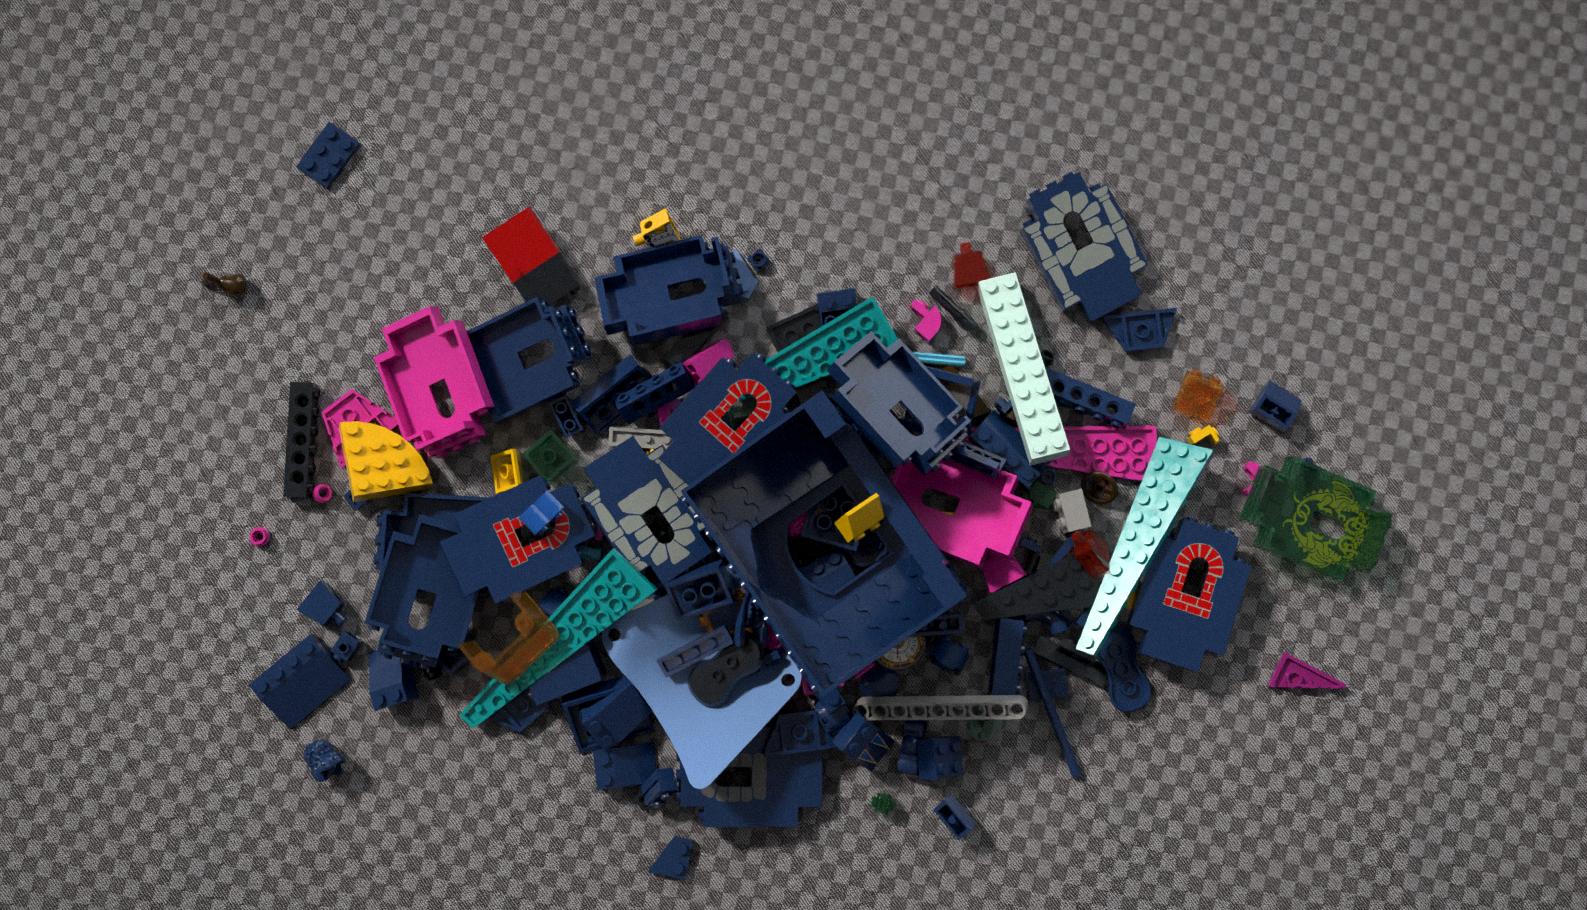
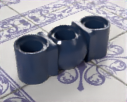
(909, 760)

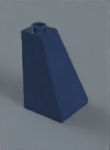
(573, 673)

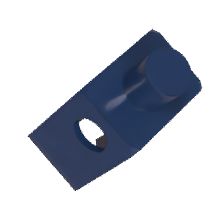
(323, 605)

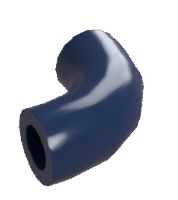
(1053, 619)

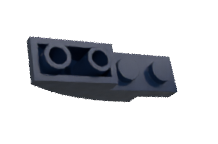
(565, 415)

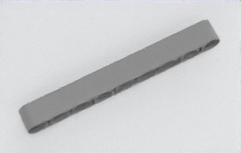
(947, 702)

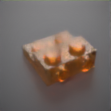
(1198, 395)

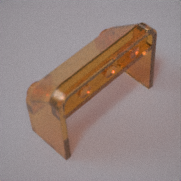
(535, 639)

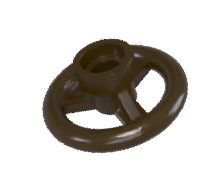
(1101, 485)

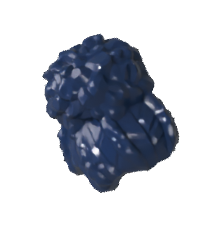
(323, 760)

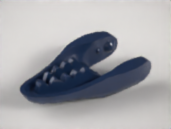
(752, 618)

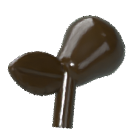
(233, 284)

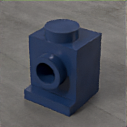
(351, 641)

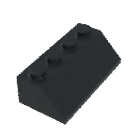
(684, 346)

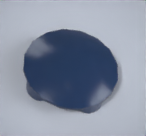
(879, 682)

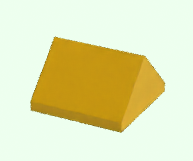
(507, 470)

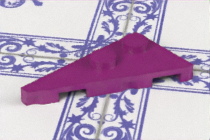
(1295, 673)

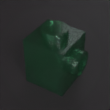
(1040, 495)

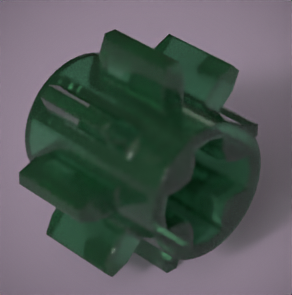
(882, 803)

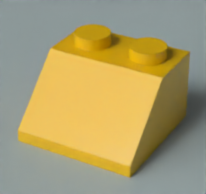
(861, 518)

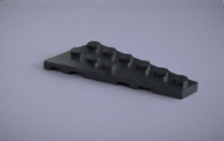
(791, 330)

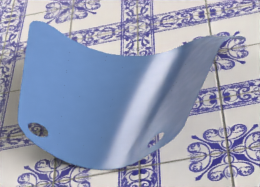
(701, 735)

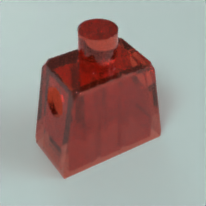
(968, 267)
(1091, 552)

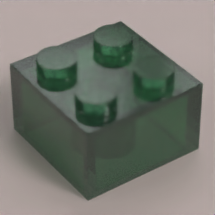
(550, 456)

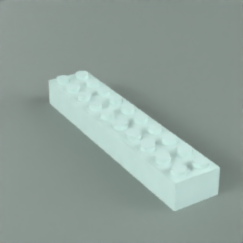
(1023, 369)

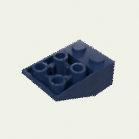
(835, 303)

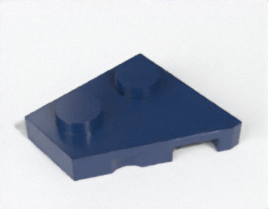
(674, 858)

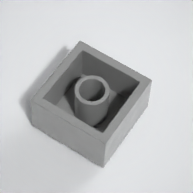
(1071, 511)

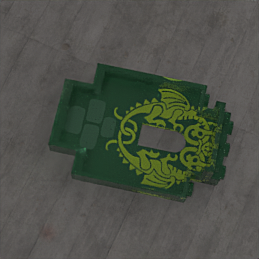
(1284, 506)

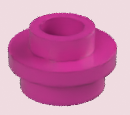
(328, 493)
(254, 536)

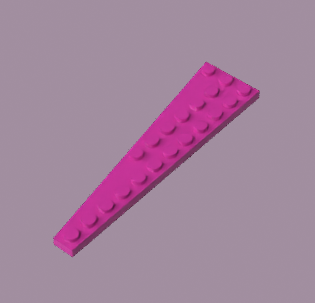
(1106, 449)

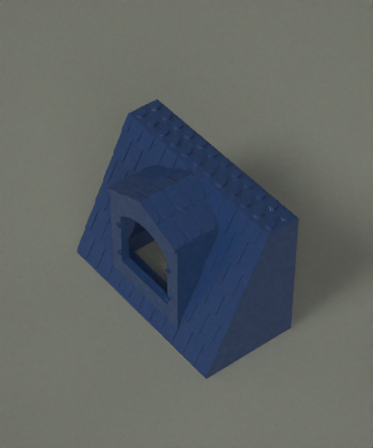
(776, 480)

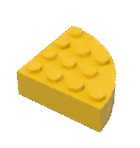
(381, 462)

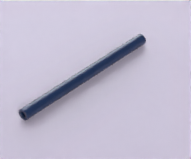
(1052, 712)

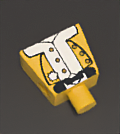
(657, 230)

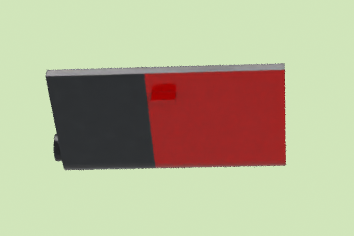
(531, 258)

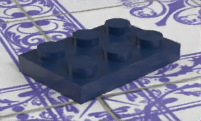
(328, 155)

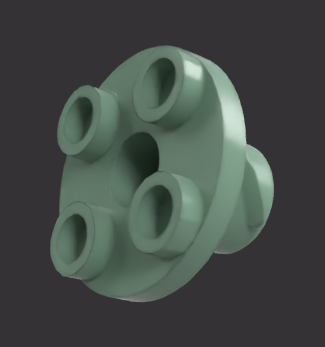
(983, 729)

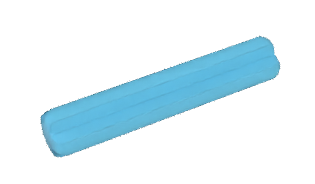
(940, 359)

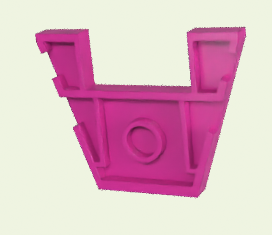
(351, 408)

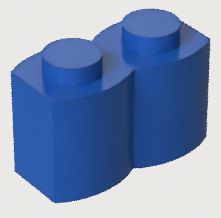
(541, 513)

